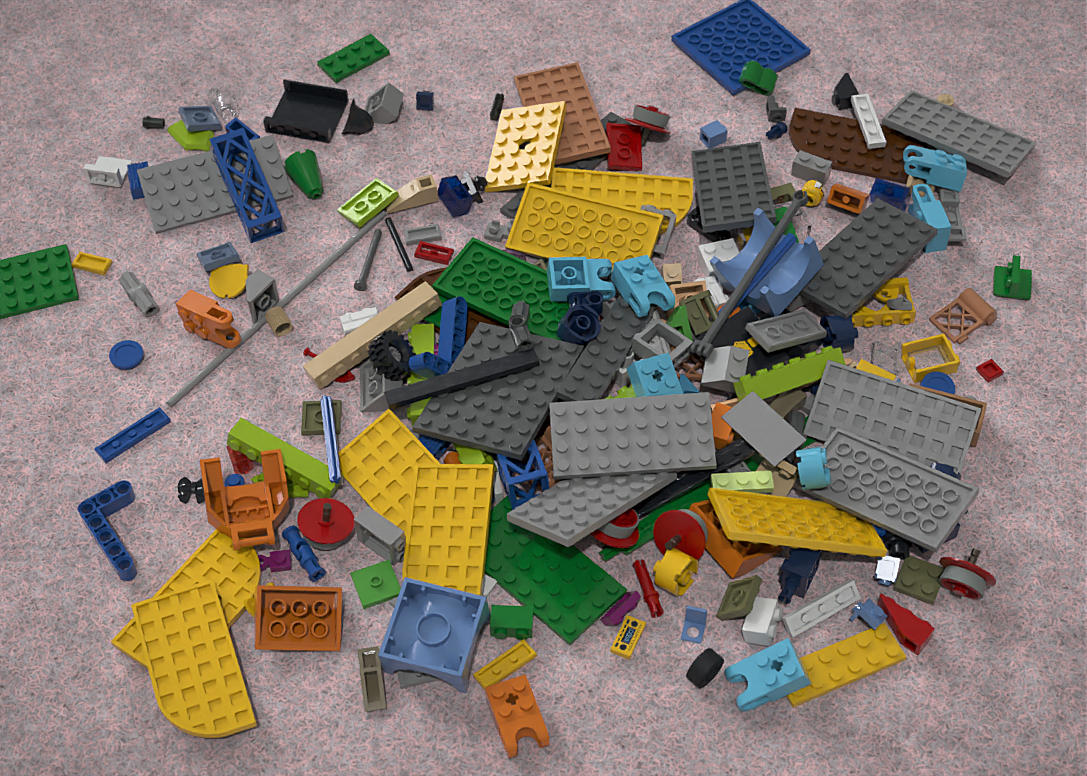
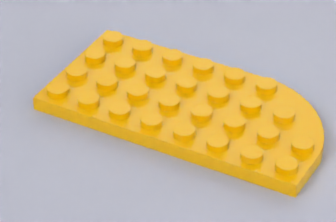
(629, 189)
(382, 466)
(449, 525)
(234, 578)
(193, 662)

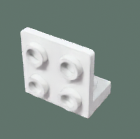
(107, 171)

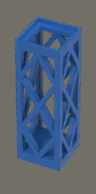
(229, 146)
(525, 474)

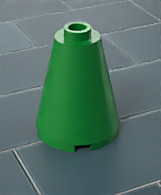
(305, 172)

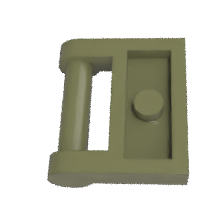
(696, 314)

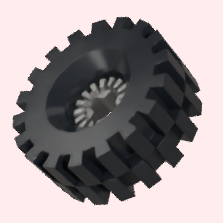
(391, 355)

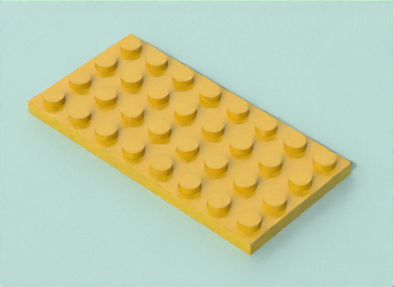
(580, 226)
(794, 523)

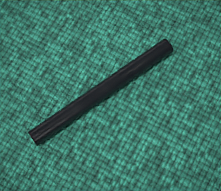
(398, 243)

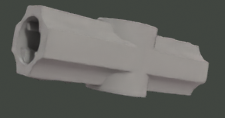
(138, 294)

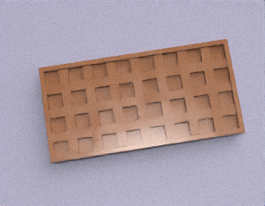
(582, 129)

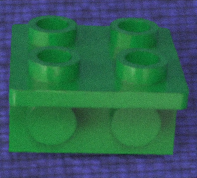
(1012, 280)

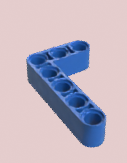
(450, 341)
(93, 514)

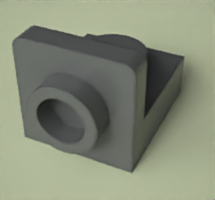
(774, 112)

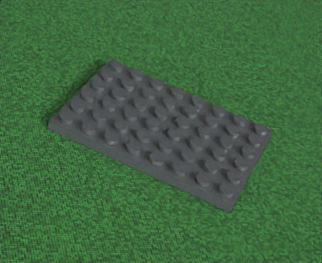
(504, 411)

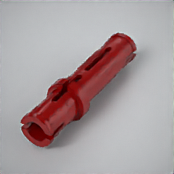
(650, 595)

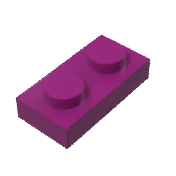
(626, 603)

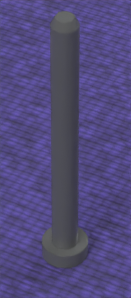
(361, 285)

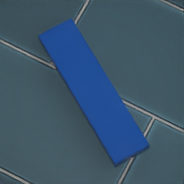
(132, 435)

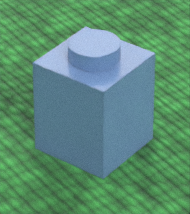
(713, 134)

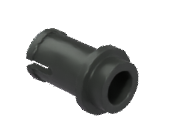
(150, 122)

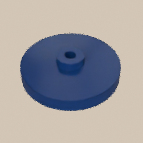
(126, 354)
(939, 381)

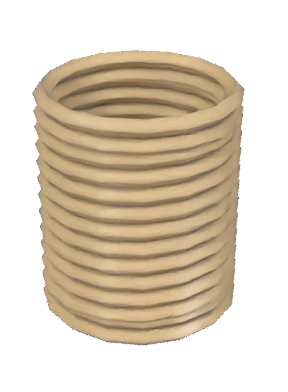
(277, 317)

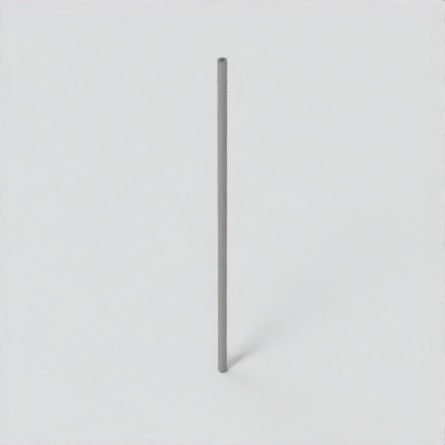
(282, 303)

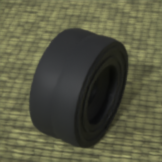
(705, 668)

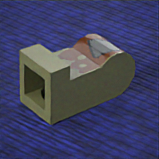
(782, 193)

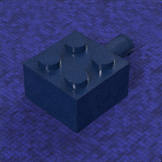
(798, 572)

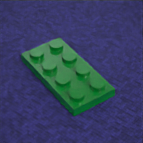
(353, 58)

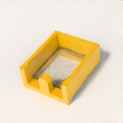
(929, 356)

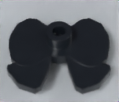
(186, 487)

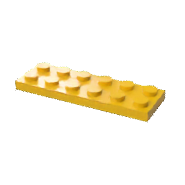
(847, 662)

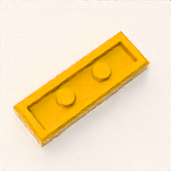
(505, 664)

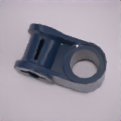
(592, 299)

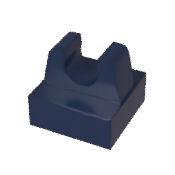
(425, 100)

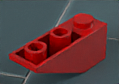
(907, 627)

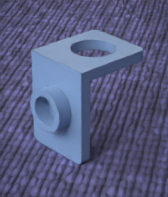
(695, 618)

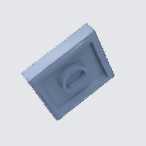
(199, 118)
(218, 256)

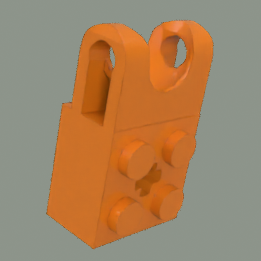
(207, 319)
(516, 713)

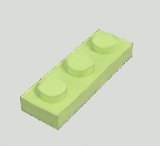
(744, 481)

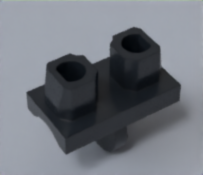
(474, 185)

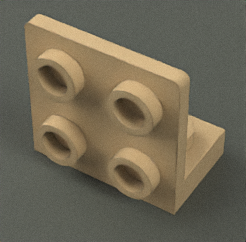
(783, 476)

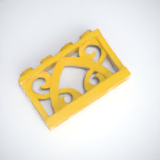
(886, 316)

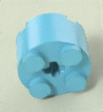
(812, 468)

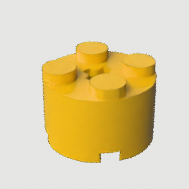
(675, 571)

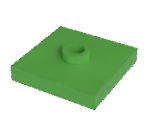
(376, 584)

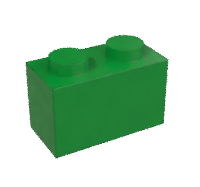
(511, 621)

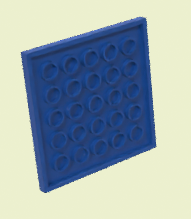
(735, 37)

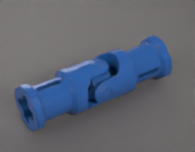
(303, 553)

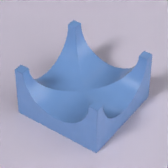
(785, 277)
(434, 631)

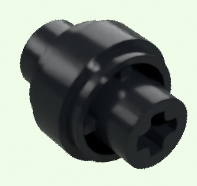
(897, 545)

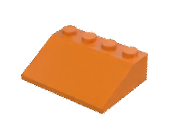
(734, 556)
(297, 618)

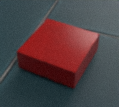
(989, 370)

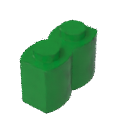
(758, 78)

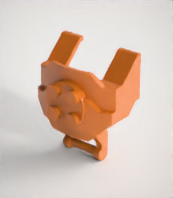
(247, 508)

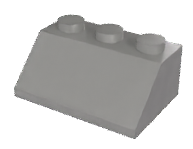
(373, 388)

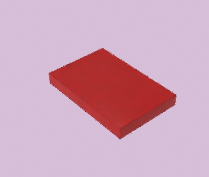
(625, 147)

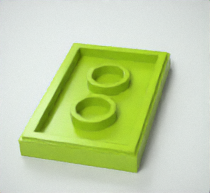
(368, 202)

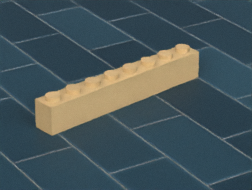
(354, 346)

